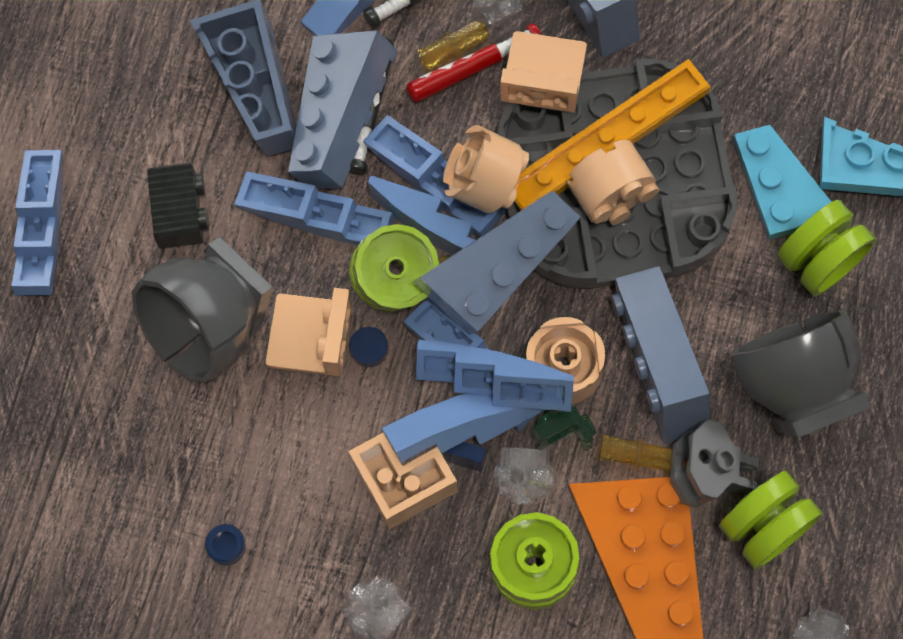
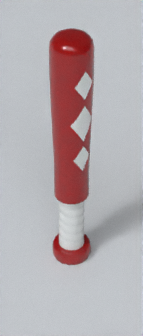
(452, 73)

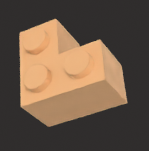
(400, 489)

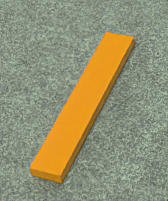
(626, 122)

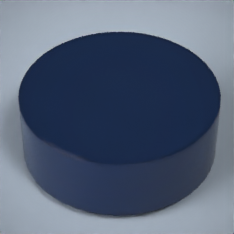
(369, 346)
(225, 544)

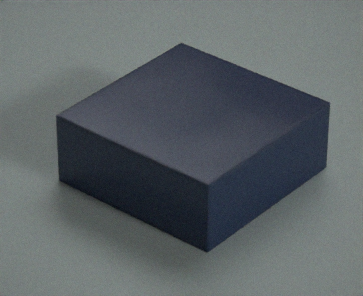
(467, 456)

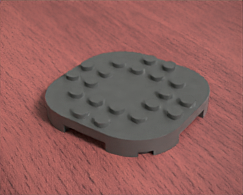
(686, 156)

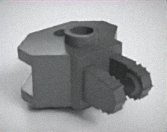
(711, 465)

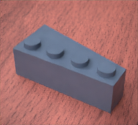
(608, 23)
(250, 66)
(336, 104)
(491, 268)
(661, 353)

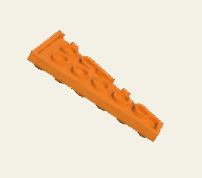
(646, 553)

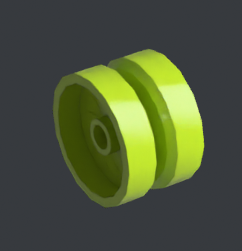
(826, 247)
(370, 267)
(766, 514)
(534, 537)

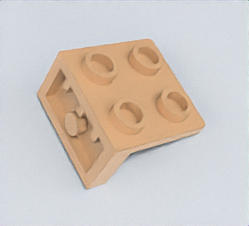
(543, 71)
(310, 333)

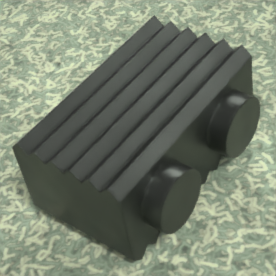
(176, 205)

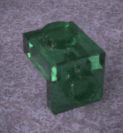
(557, 426)

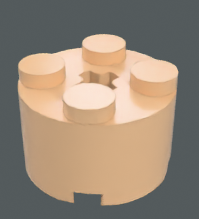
(484, 170)
(612, 183)
(578, 343)

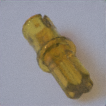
(452, 45)
(636, 453)

